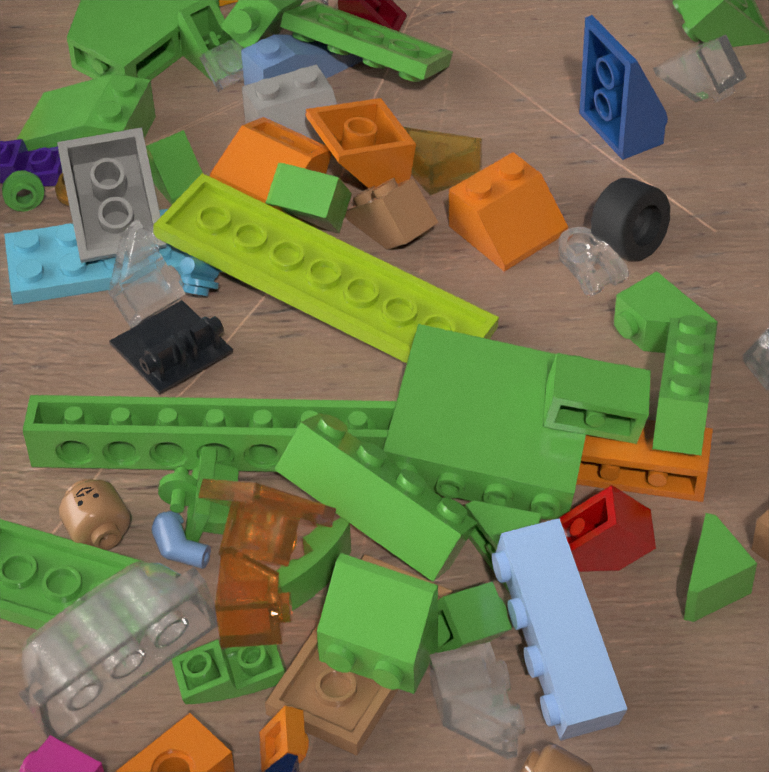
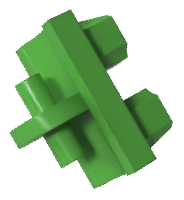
(183, 490)

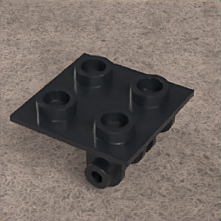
(172, 346)

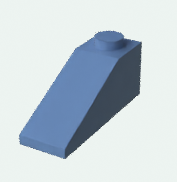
(286, 54)

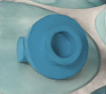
(198, 276)

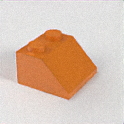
(365, 140)
(506, 211)

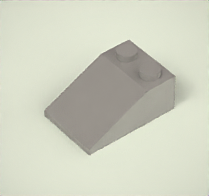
(108, 189)

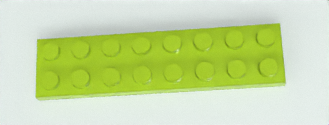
(313, 269)

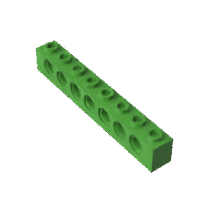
(172, 430)

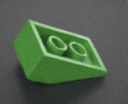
(89, 110)

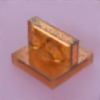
(264, 519)

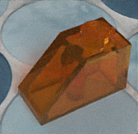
(249, 602)

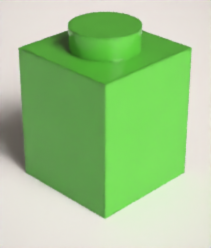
(471, 618)

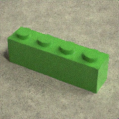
(685, 386)
(376, 495)

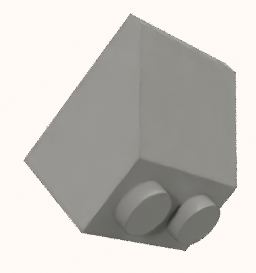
(287, 98)

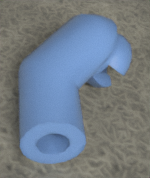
(174, 544)

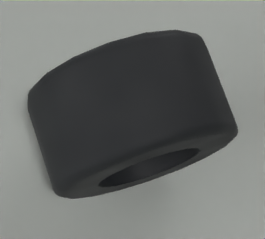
(631, 218)

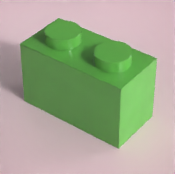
(597, 398)

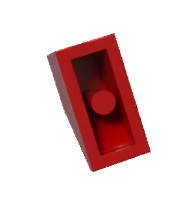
(608, 531)

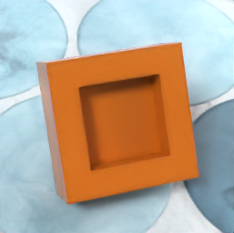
(283, 735)

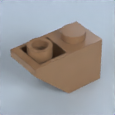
(392, 213)

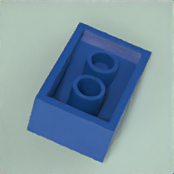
(618, 95)

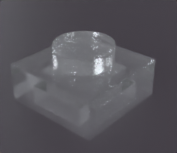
(224, 64)

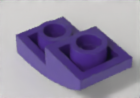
(41, 162)

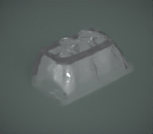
(111, 643)

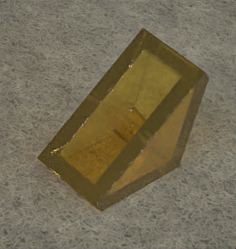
(444, 159)

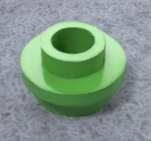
(18, 181)

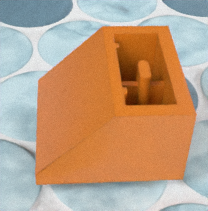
(256, 151)

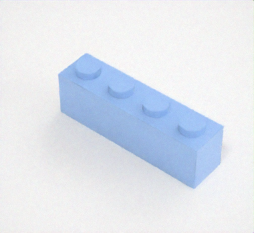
(559, 630)

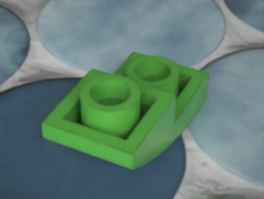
(314, 570)
(228, 673)

